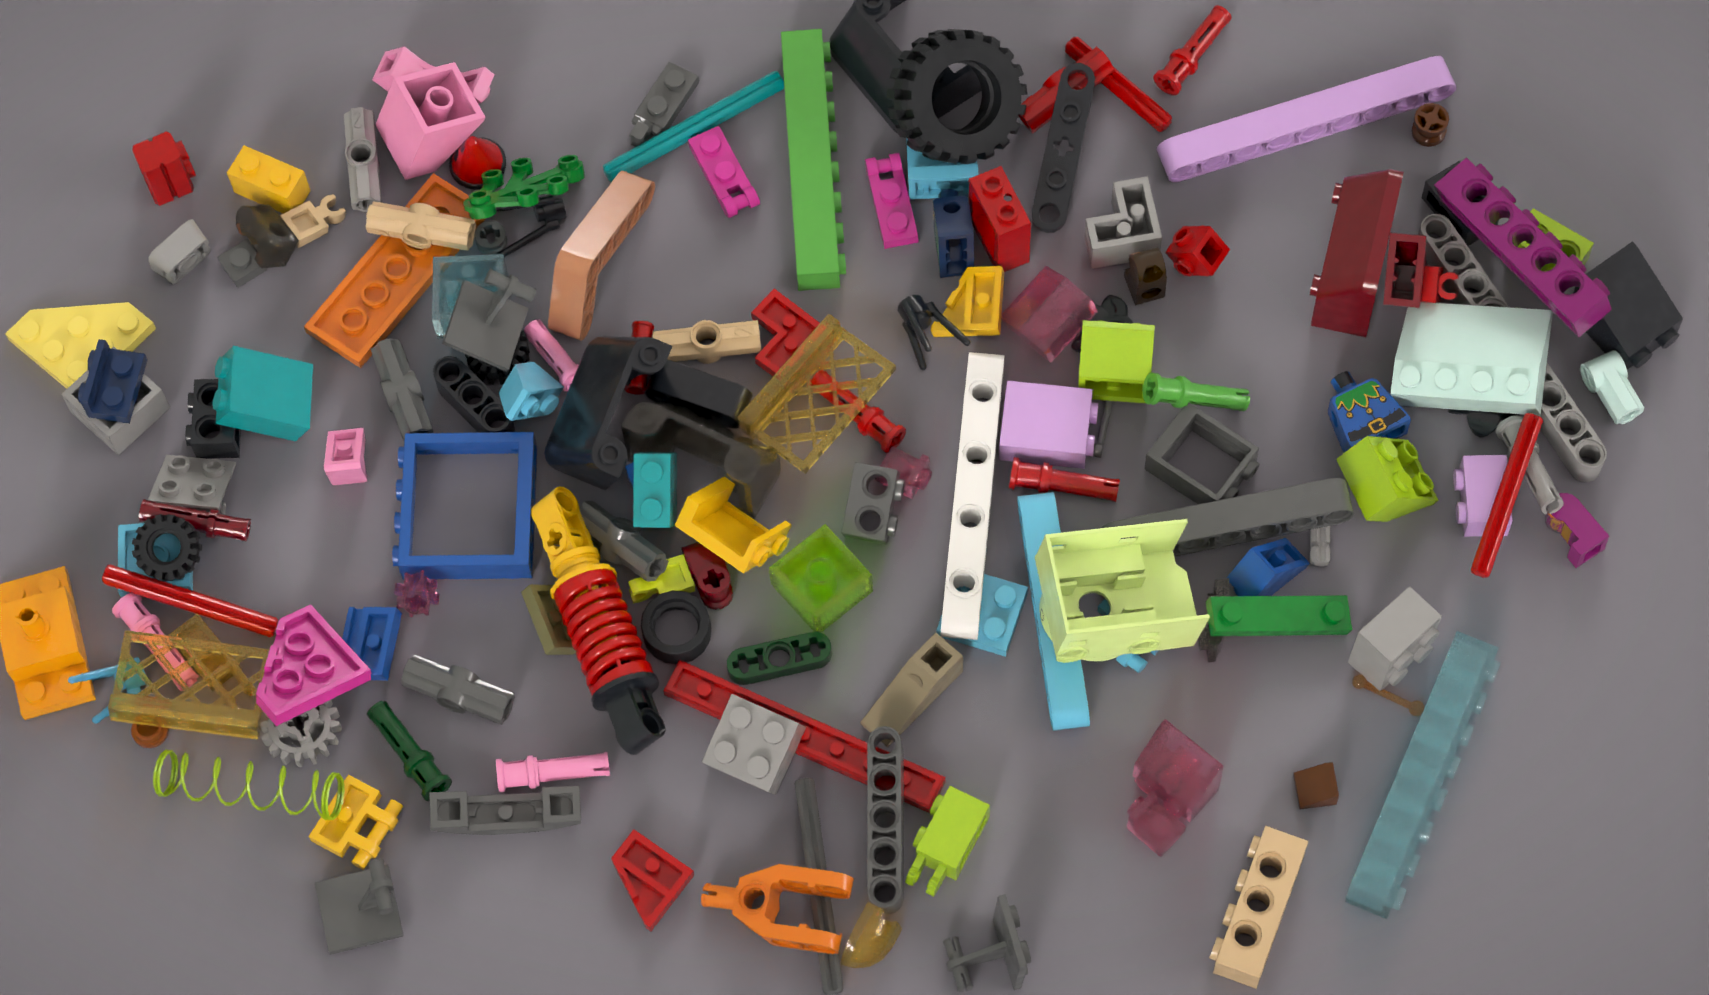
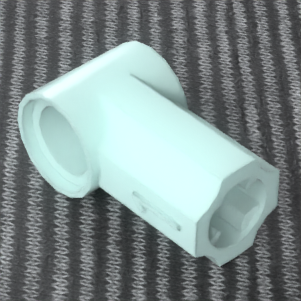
(1609, 379)

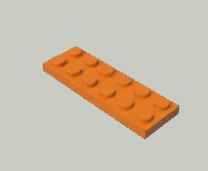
(383, 283)

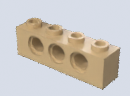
(1247, 963)

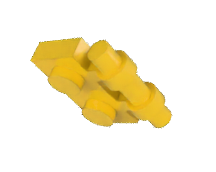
(357, 807)

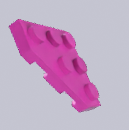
(307, 667)

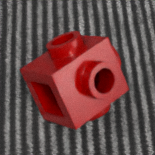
(1197, 251)

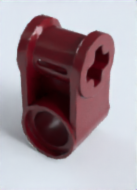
(709, 571)

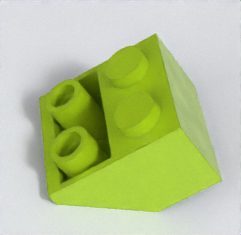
(1115, 359)
(1386, 478)

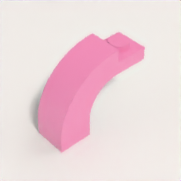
(404, 62)

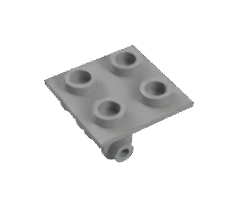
(193, 482)

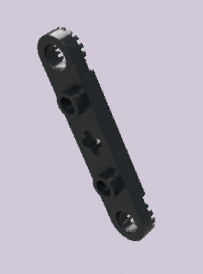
(1069, 124)

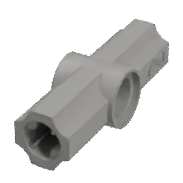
(362, 143)

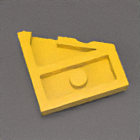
(975, 303)

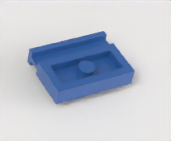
(373, 637)

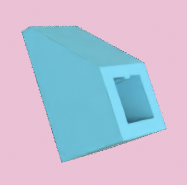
(529, 392)

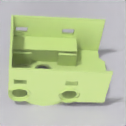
(1136, 576)

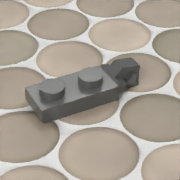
(662, 103)

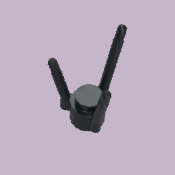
(549, 210)
(917, 318)

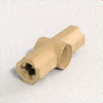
(420, 225)
(728, 340)

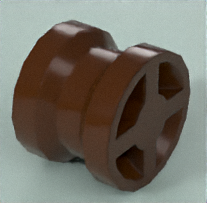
(1427, 117)

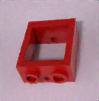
(997, 222)

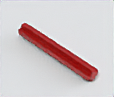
(1125, 90)

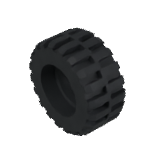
(998, 105)

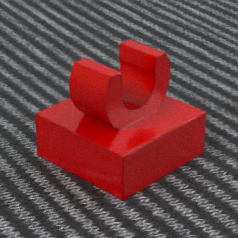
(1434, 282)

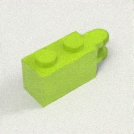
(948, 838)

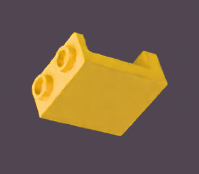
(728, 530)

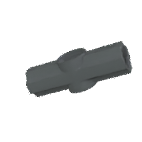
(401, 387)
(622, 543)
(457, 689)

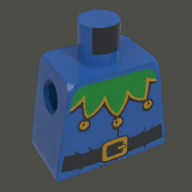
(1364, 411)

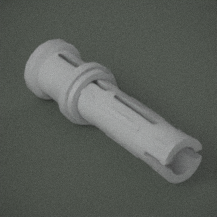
(1536, 473)

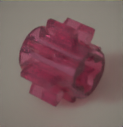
(416, 584)

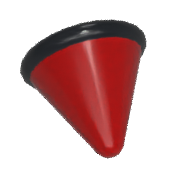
(473, 159)

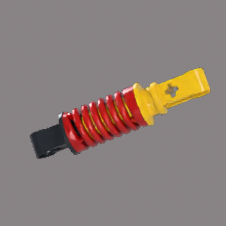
(599, 623)

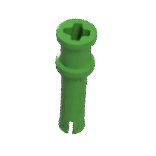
(1182, 391)

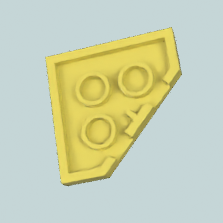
(65, 336)

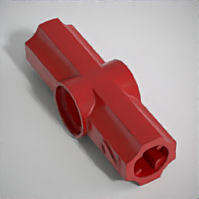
(1041, 104)

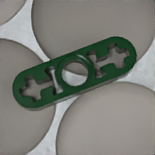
(787, 644)

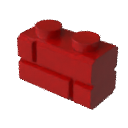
(165, 167)

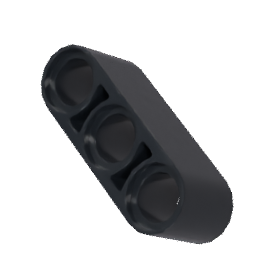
(466, 387)
(699, 393)

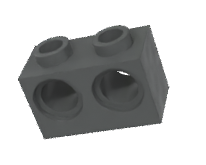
(862, 502)

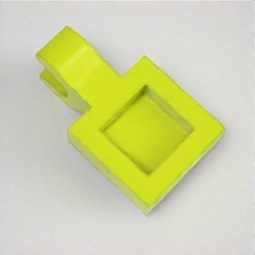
(676, 578)

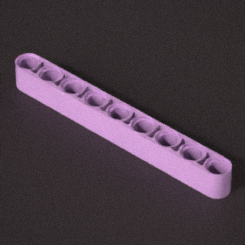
(1306, 119)

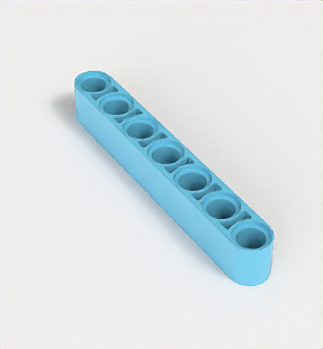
(1062, 681)

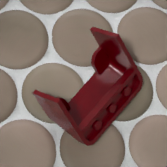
(1355, 251)

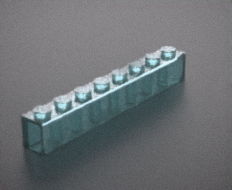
(1421, 776)

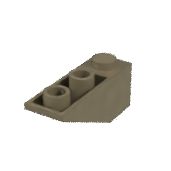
(915, 686)

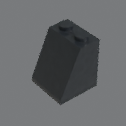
(1640, 312)

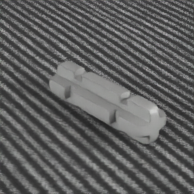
(1320, 546)

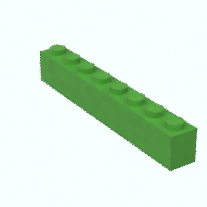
(810, 160)

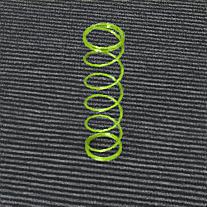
(249, 771)

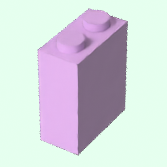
(1047, 424)

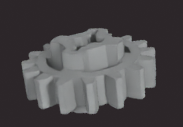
(315, 721)

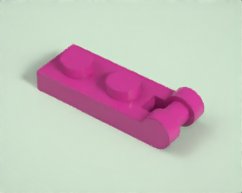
(723, 171)
(891, 201)

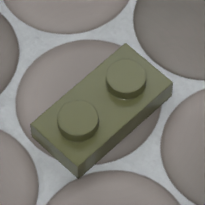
(547, 620)

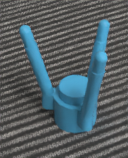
(132, 684)

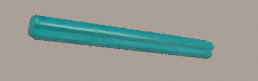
(695, 125)

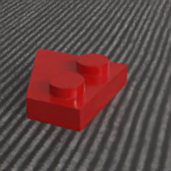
(650, 877)

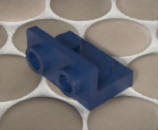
(112, 383)

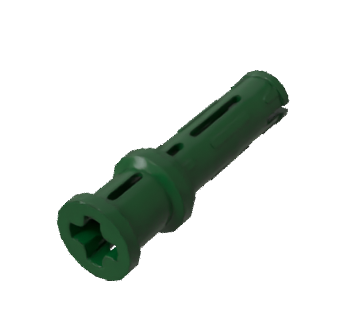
(417, 762)

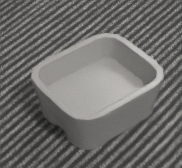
(180, 252)

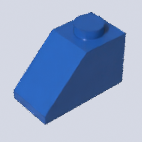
(1267, 568)

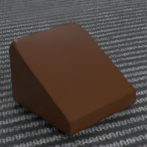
(1316, 786)

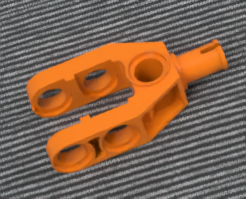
(772, 883)

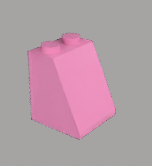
(427, 118)

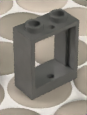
(1195, 420)

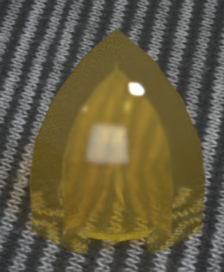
(870, 938)

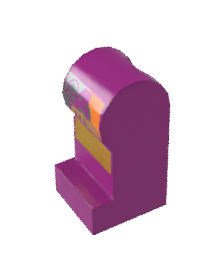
(1578, 530)

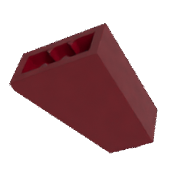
(1405, 270)

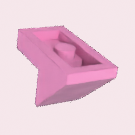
(345, 457)

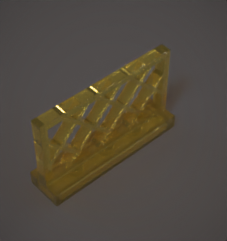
(789, 382)
(177, 712)

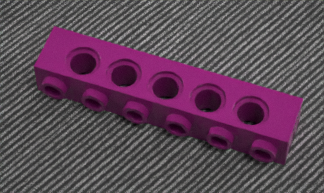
(1576, 310)

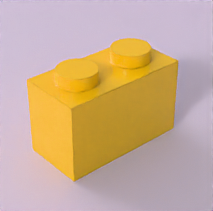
(268, 180)

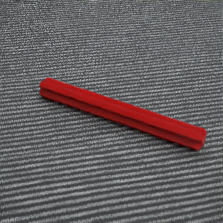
(1506, 495)
(190, 600)

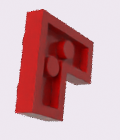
(787, 324)

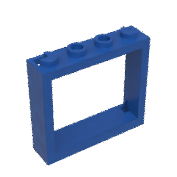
(467, 566)

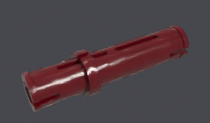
(210, 523)

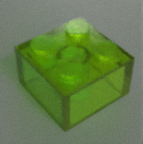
(821, 579)

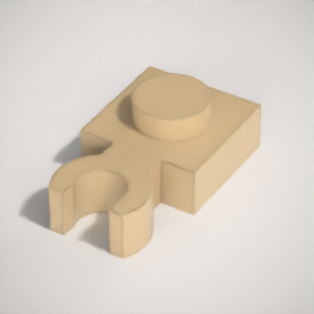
(310, 221)

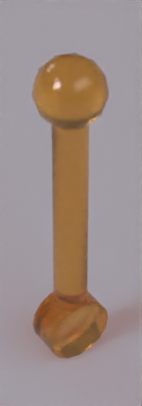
(1415, 708)

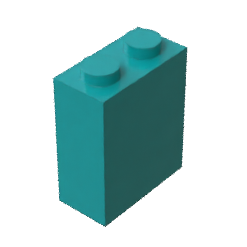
(263, 393)
(655, 489)

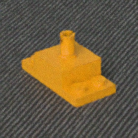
(43, 643)

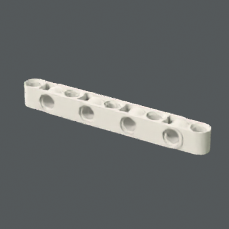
(972, 496)

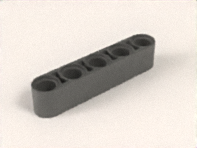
(881, 802)

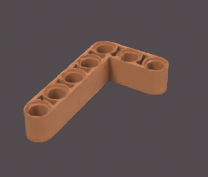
(591, 249)

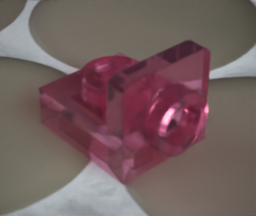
(912, 470)
(1154, 824)

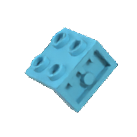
(931, 176)

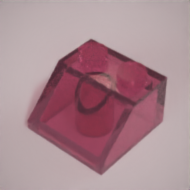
(1049, 313)
(1177, 772)

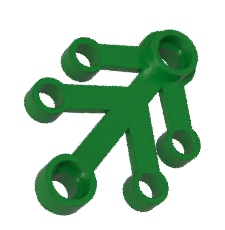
(520, 190)

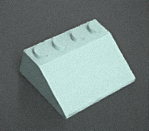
(1472, 358)

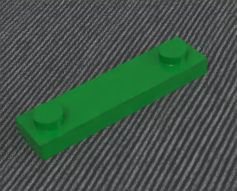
(1278, 615)

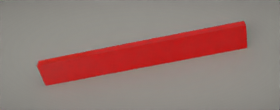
(819, 742)

